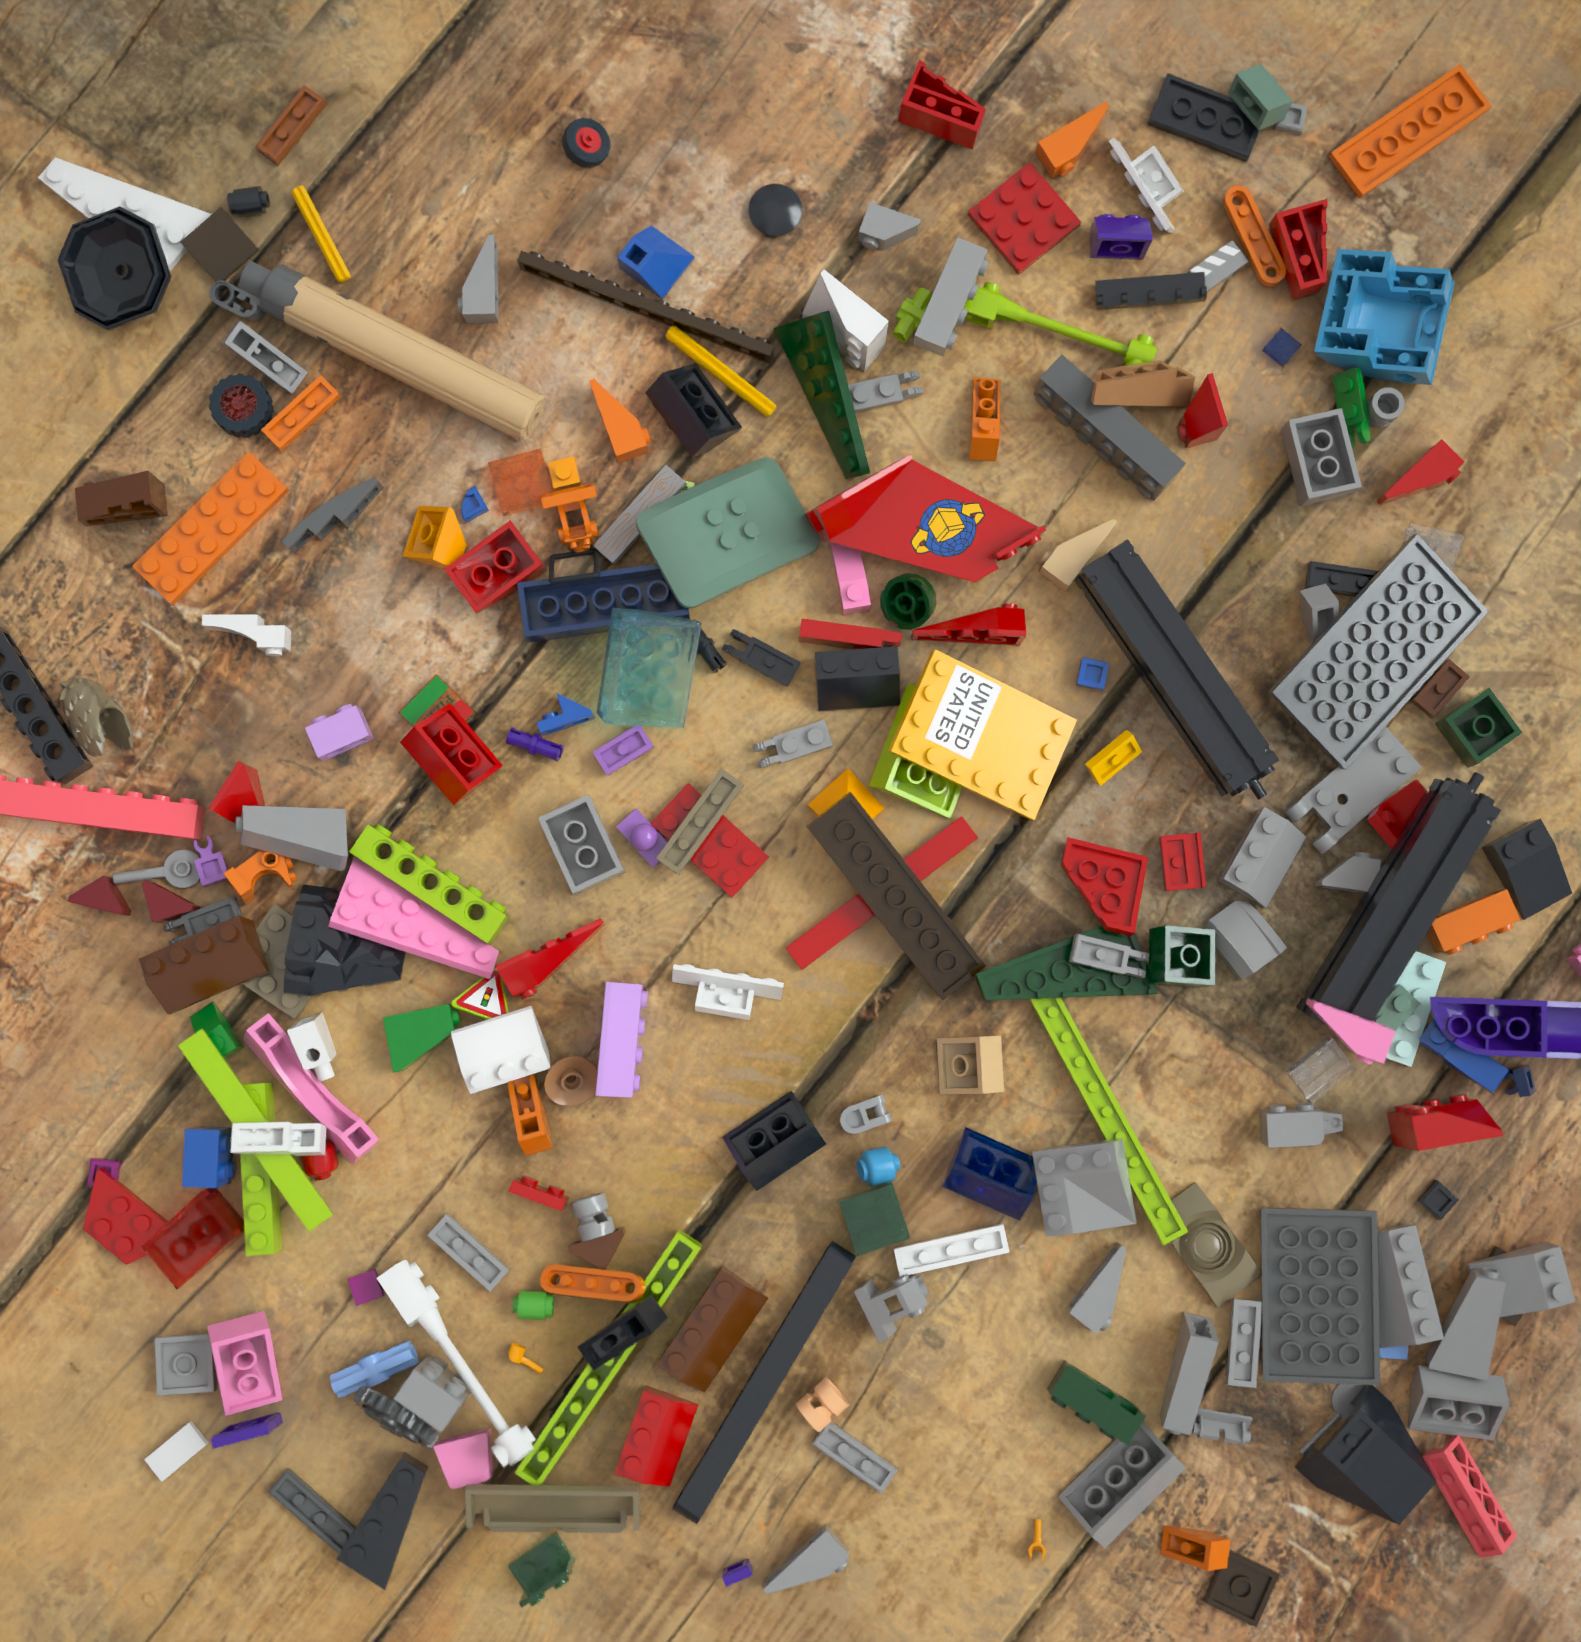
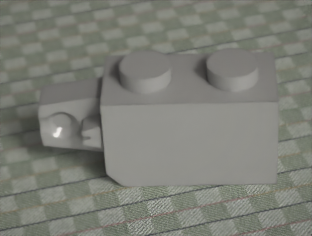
(1298, 1125)

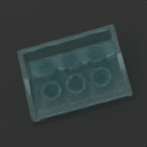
(647, 669)

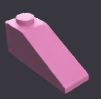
(850, 579)
(1360, 1035)

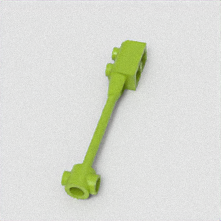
(992, 305)

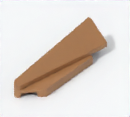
(1143, 385)

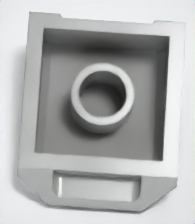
(1244, 939)

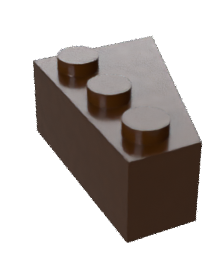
(121, 499)

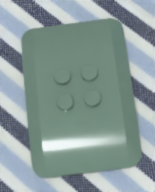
(727, 532)

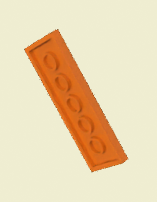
(1410, 131)
(210, 528)

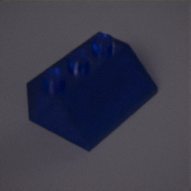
(992, 1174)

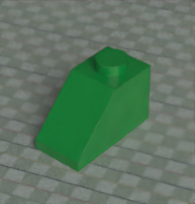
(218, 1029)

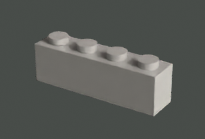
(950, 297)

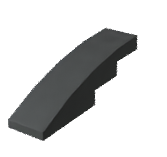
(342, 508)

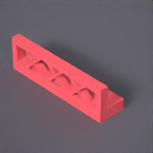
(1467, 1501)

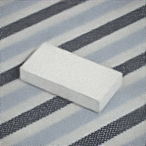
(176, 1451)

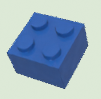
(208, 1157)

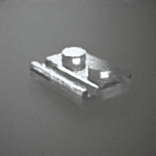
(1320, 1070)

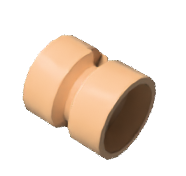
(822, 1404)

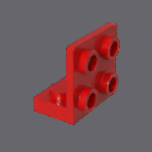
(1395, 812)

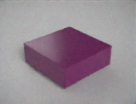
(110, 1166)
(365, 1287)

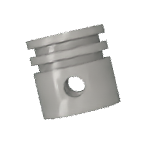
(1385, 407)

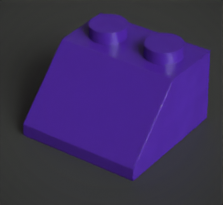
(1120, 237)

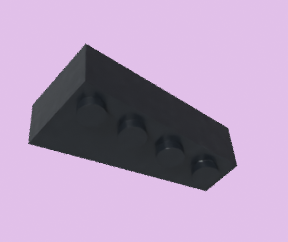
(381, 1530)

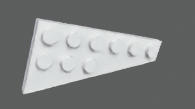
(96, 193)

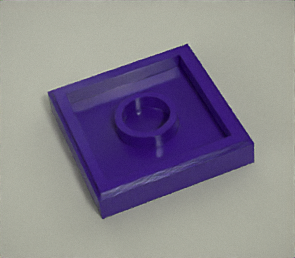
(246, 1430)

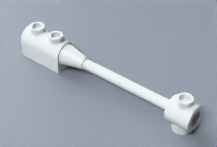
(417, 1306)

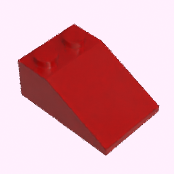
(495, 567)

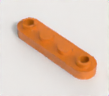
(1254, 236)
(592, 1283)

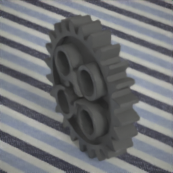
(395, 1417)

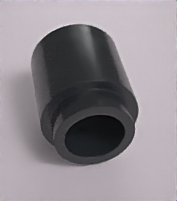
(248, 201)

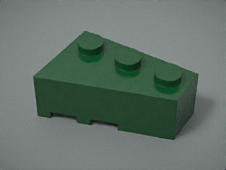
(1095, 1403)

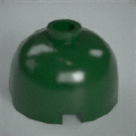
(908, 601)

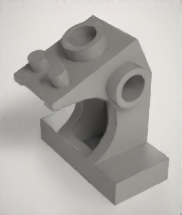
(911, 1295)

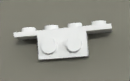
(1153, 179)
(725, 992)

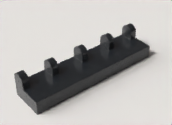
(1150, 291)

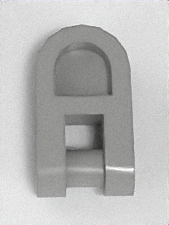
(855, 1119)

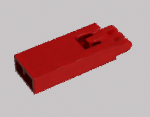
(846, 635)

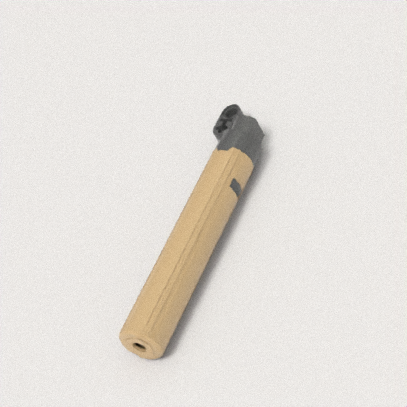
(385, 346)

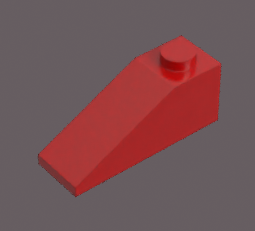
(1427, 473)

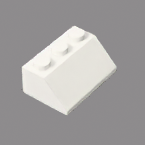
(501, 1049)

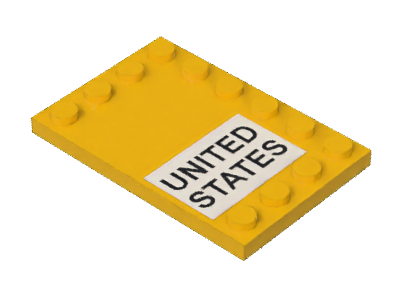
(982, 735)

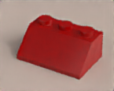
(451, 753)
(656, 1438)

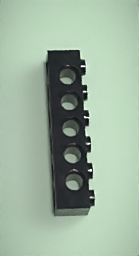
(73, 759)

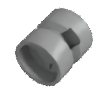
(592, 1216)

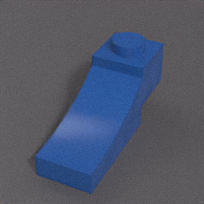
(1476, 1067)

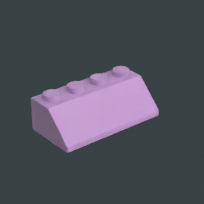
(620, 1040)

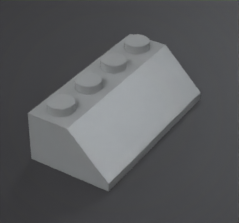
(1405, 1292)
(1121, 1484)

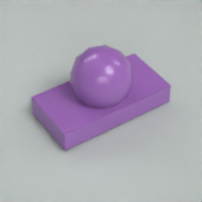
(642, 836)

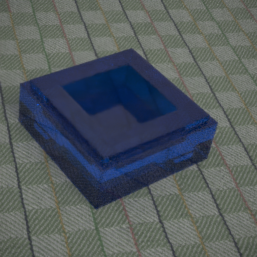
(1282, 347)

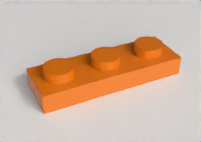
(301, 413)

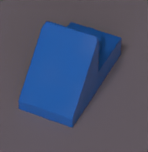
(572, 715)

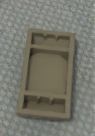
(1211, 1248)

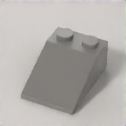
(1533, 1278)

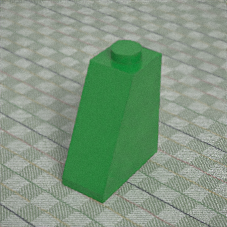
(418, 1033)

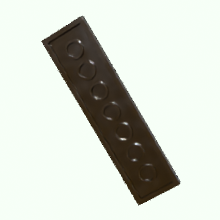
(895, 895)

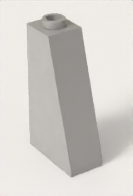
(297, 833)
(1470, 1327)
(1188, 1373)

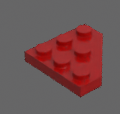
(1107, 881)

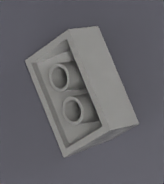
(1262, 857)
(1457, 1404)

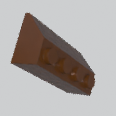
(204, 964)
(712, 1330)

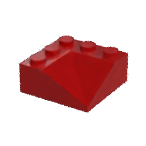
(1441, 1123)

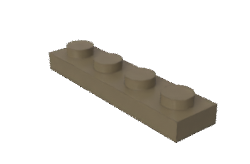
(700, 821)

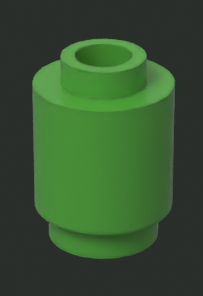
(533, 1305)

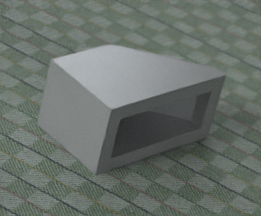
(886, 227)
(1318, 610)
(1351, 874)

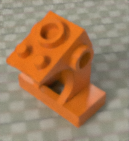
(580, 536)
(248, 873)

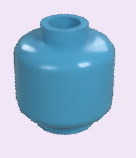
(877, 1166)

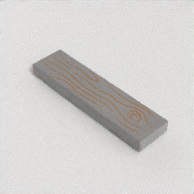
(623, 531)

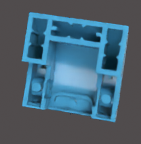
(1384, 317)

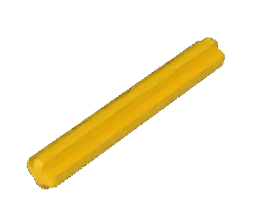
(320, 234)

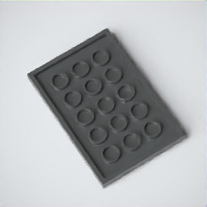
(1320, 1296)

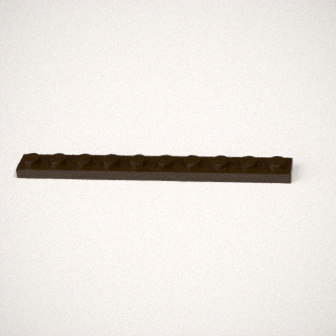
(637, 303)

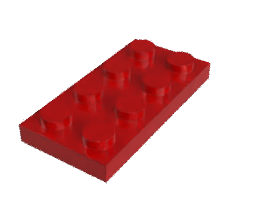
(725, 854)

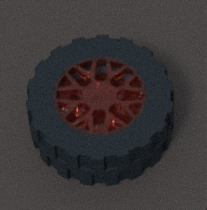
(241, 405)

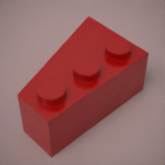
(940, 109)
(1302, 246)

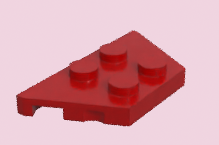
(120, 1218)

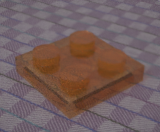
(520, 481)

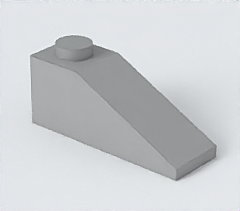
(480, 289)
(263, 356)
(1098, 1296)
(812, 1561)

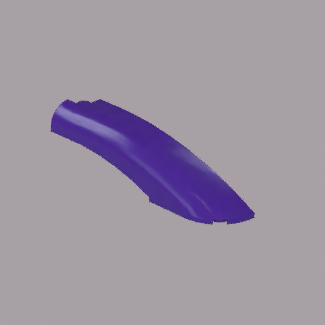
(1510, 1026)

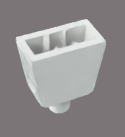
(311, 1034)

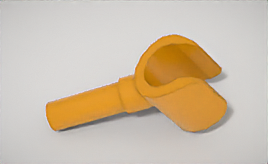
(516, 1355)
(1037, 1541)

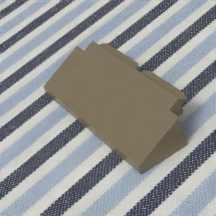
(547, 1506)

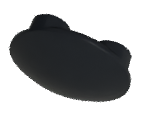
(775, 210)

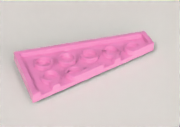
(394, 917)

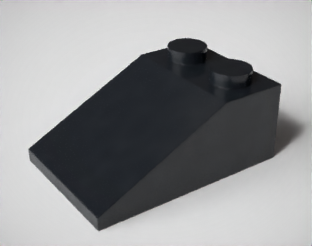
(1529, 867)

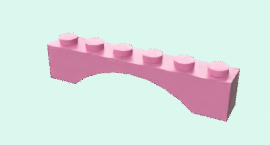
(278, 1054)

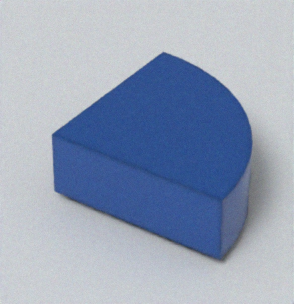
(472, 505)

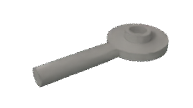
(178, 870)

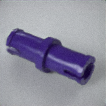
(534, 744)

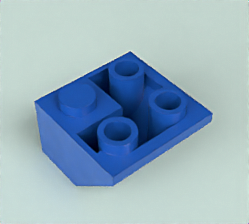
(654, 261)

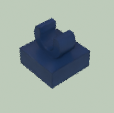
(1523, 1081)

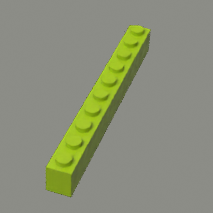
(592, 1383)

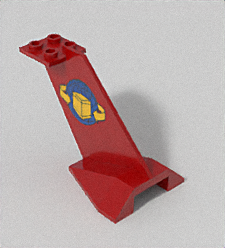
(923, 522)

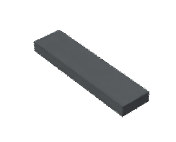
(312, 1510)

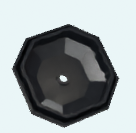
(93, 267)

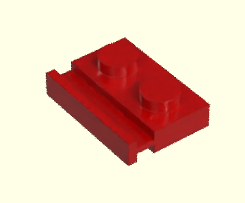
(1182, 861)
(550, 1197)

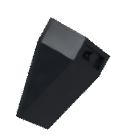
(1371, 1460)

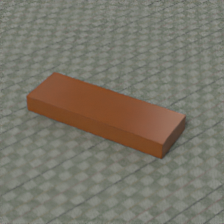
(291, 125)

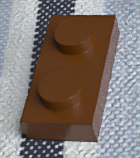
(1440, 688)

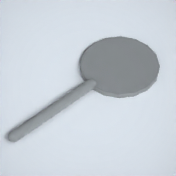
(1341, 1400)

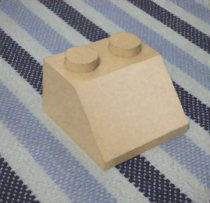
(970, 1065)

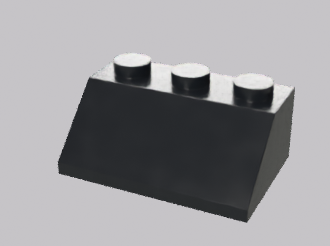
(692, 409)
(857, 678)
(773, 1141)

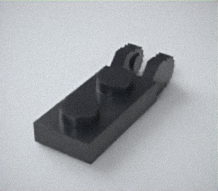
(764, 658)

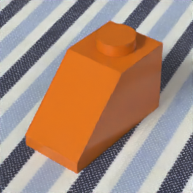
(1195, 1547)

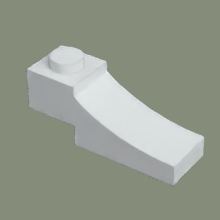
(269, 638)
(278, 1138)

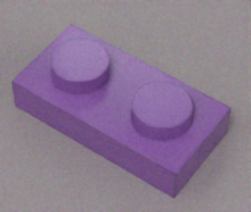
(623, 750)

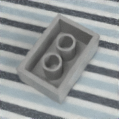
(1321, 457)
(581, 845)
(433, 1392)

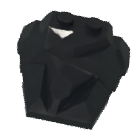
(330, 959)

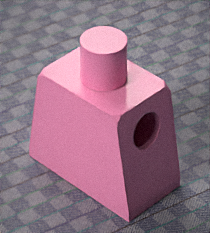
(466, 1458)

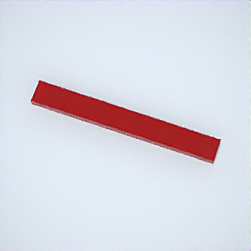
(857, 912)

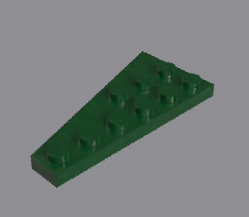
(820, 371)
(1051, 975)

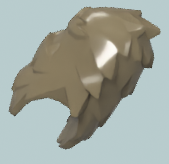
(94, 715)

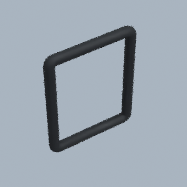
(551, 579)

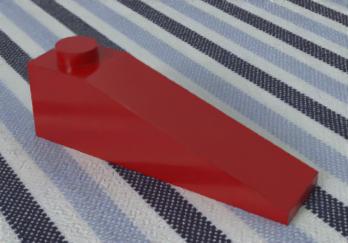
(993, 626)
(533, 968)

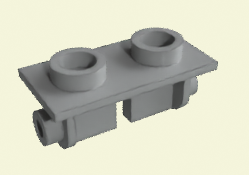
(1233, 1425)

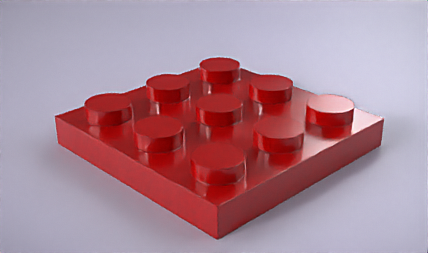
(1024, 218)

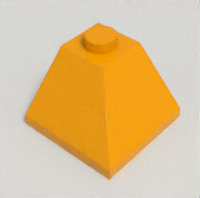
(435, 537)
(840, 787)

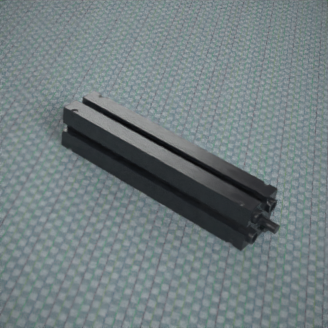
(1177, 671)
(1403, 899)

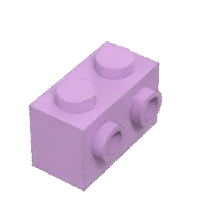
(339, 732)

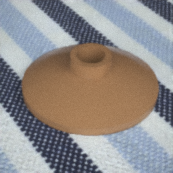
(571, 1090)

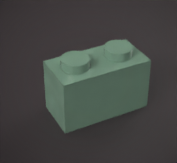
(1260, 96)

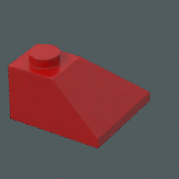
(1204, 416)
(239, 790)

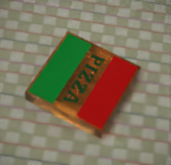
(432, 698)

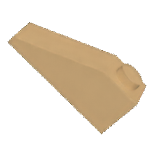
(1071, 556)

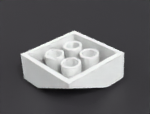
(857, 326)

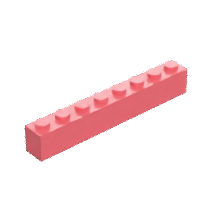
(101, 808)

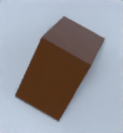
(598, 1250)

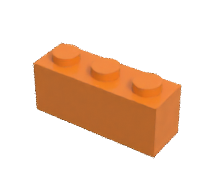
(1473, 922)

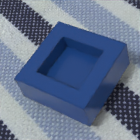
(1092, 674)

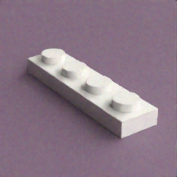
(951, 1250)

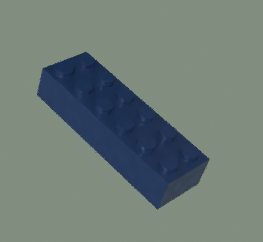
(587, 604)

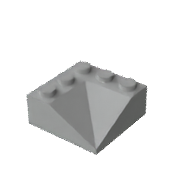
(1084, 1187)

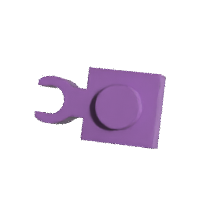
(210, 866)

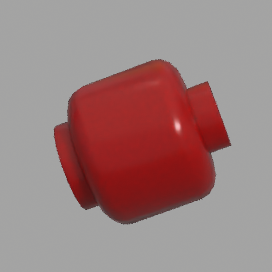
(321, 1165)

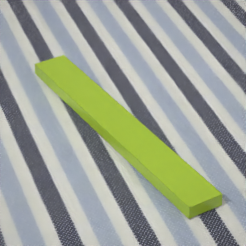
(242, 1109)

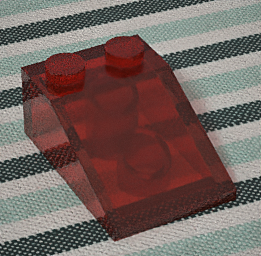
(195, 1236)

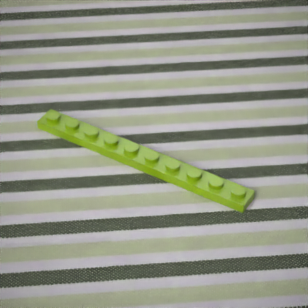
(1109, 1117)

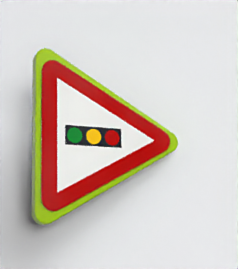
(483, 998)

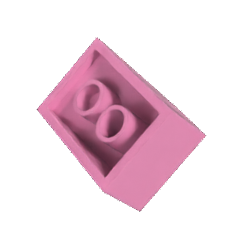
(244, 1363)

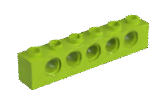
(368, 848)

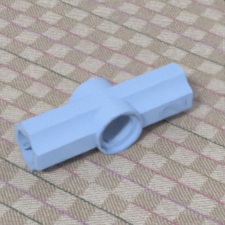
(374, 1369)

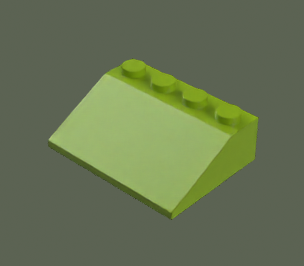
(909, 781)

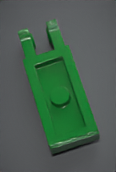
(1352, 399)

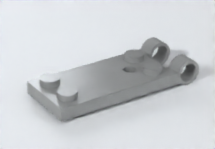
(1365, 784)

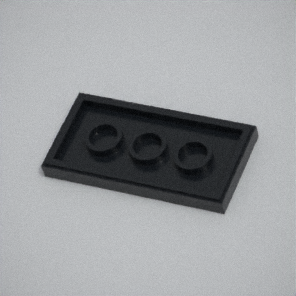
(1203, 118)

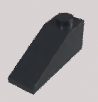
(623, 1332)

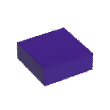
(737, 1572)

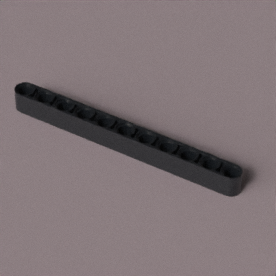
(764, 1382)

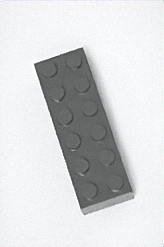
(1108, 429)

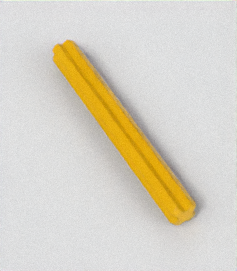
(720, 371)

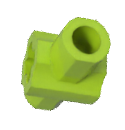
(911, 314)

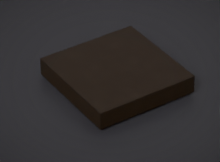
(219, 245)
(1241, 1588)

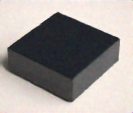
(1437, 1199)

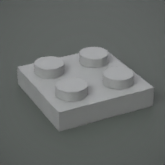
(184, 1364)

